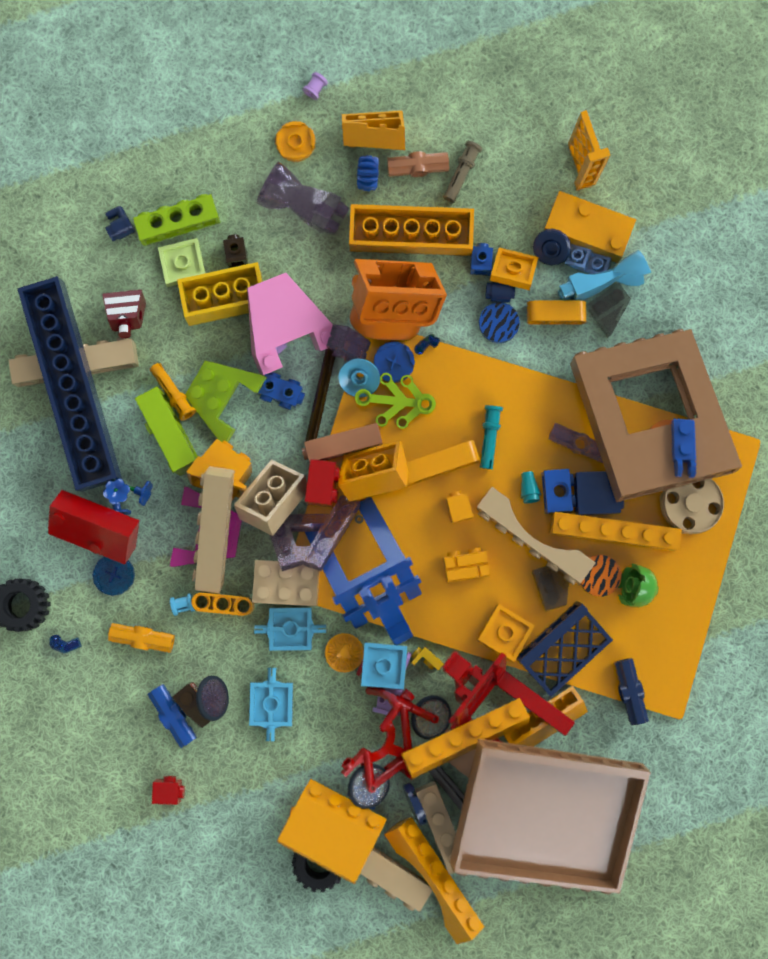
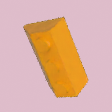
(373, 471)

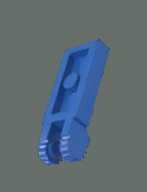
(683, 446)

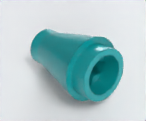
(529, 489)

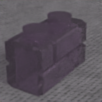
(347, 343)

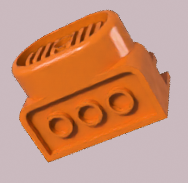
(395, 298)

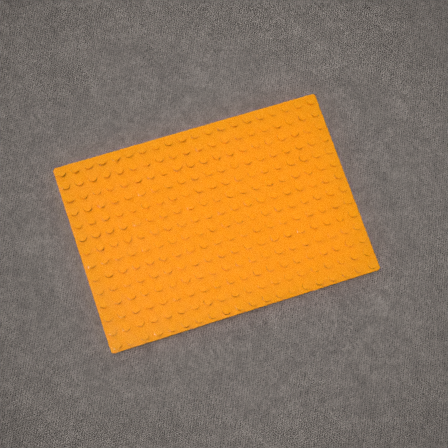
(659, 637)

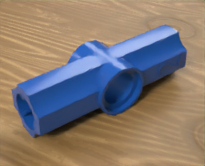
(172, 716)

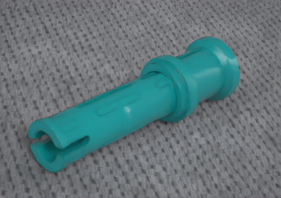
(491, 427)

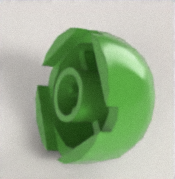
(638, 586)

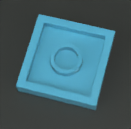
(384, 666)

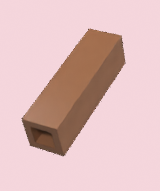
(342, 443)

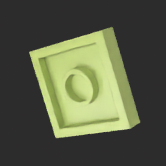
(181, 261)

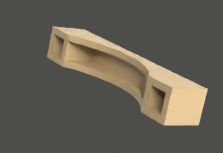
(570, 562)

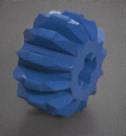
(367, 173)

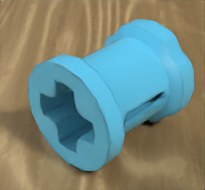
(181, 604)

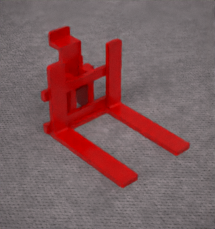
(469, 700)

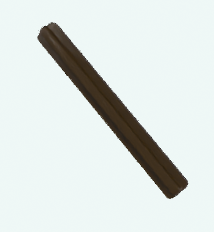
(320, 396)

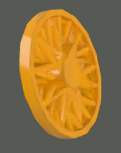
(344, 652)

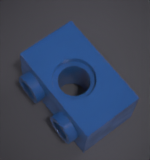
(560, 478)

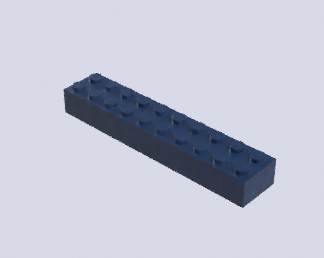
(69, 383)

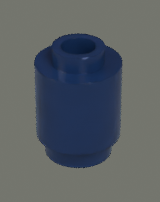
(499, 292)

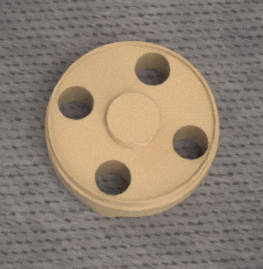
(693, 505)

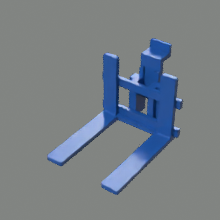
(387, 603)

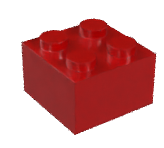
(322, 483)

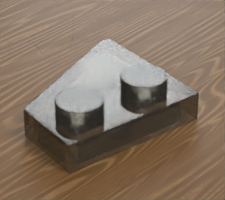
(609, 308)
(551, 587)

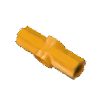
(141, 637)

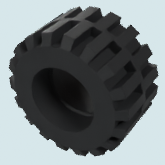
(37, 609)
(311, 878)

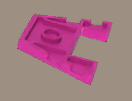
(185, 557)

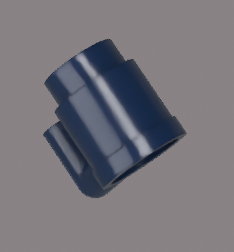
(120, 227)

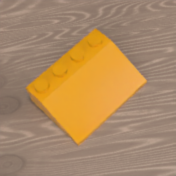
(332, 831)

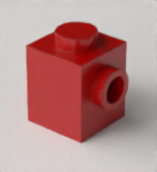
(167, 791)

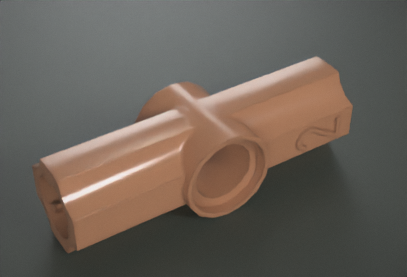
(418, 164)

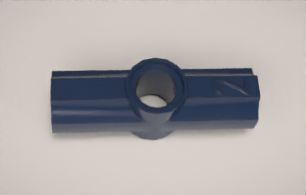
(631, 691)

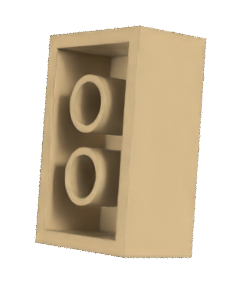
(271, 497)
(288, 587)

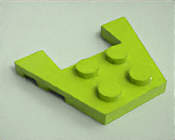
(213, 390)

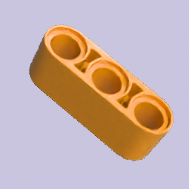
(556, 312)
(213, 600)

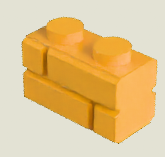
(466, 566)

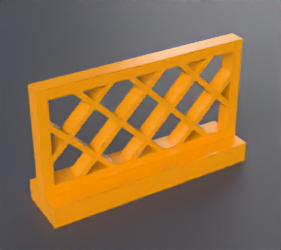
(587, 153)

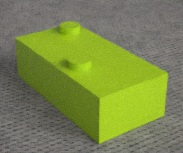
(167, 430)

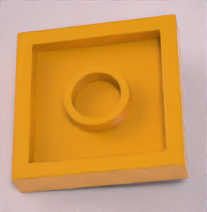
(514, 268)
(505, 633)

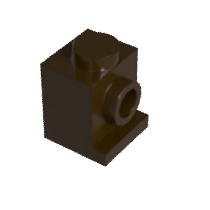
(237, 257)

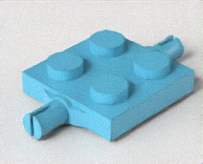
(290, 629)
(271, 704)

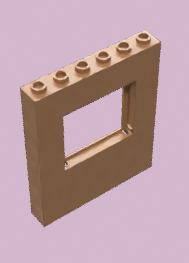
(643, 460)

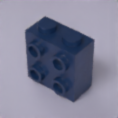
(594, 494)

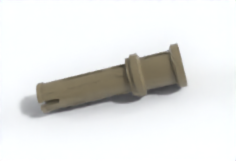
(465, 163)

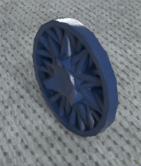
(552, 247)

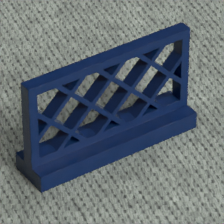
(553, 634)

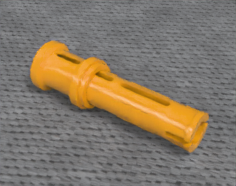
(177, 398)

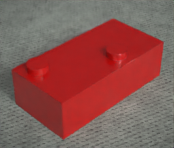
(93, 526)

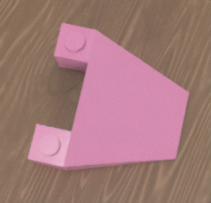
(279, 315)

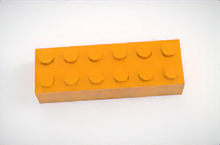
(411, 229)

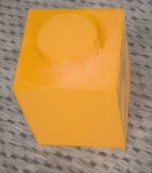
(459, 506)

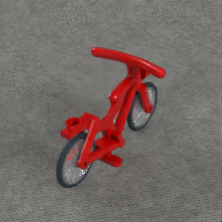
(371, 781)

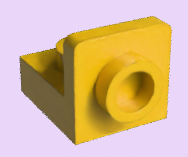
(430, 659)

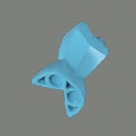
(627, 272)

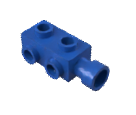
(278, 391)

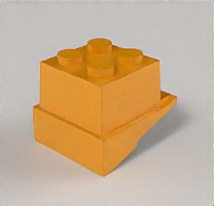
(222, 456)

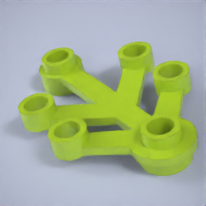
(398, 401)

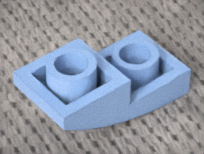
(586, 261)

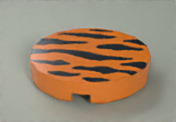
(603, 577)

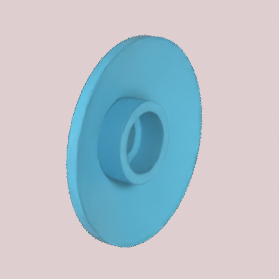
(352, 383)

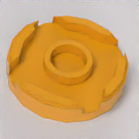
(297, 147)

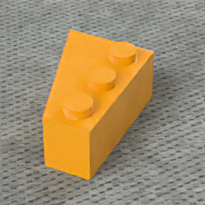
(374, 130)

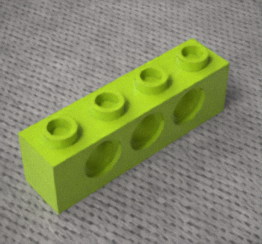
(169, 229)

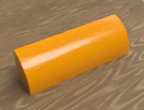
(537, 730)

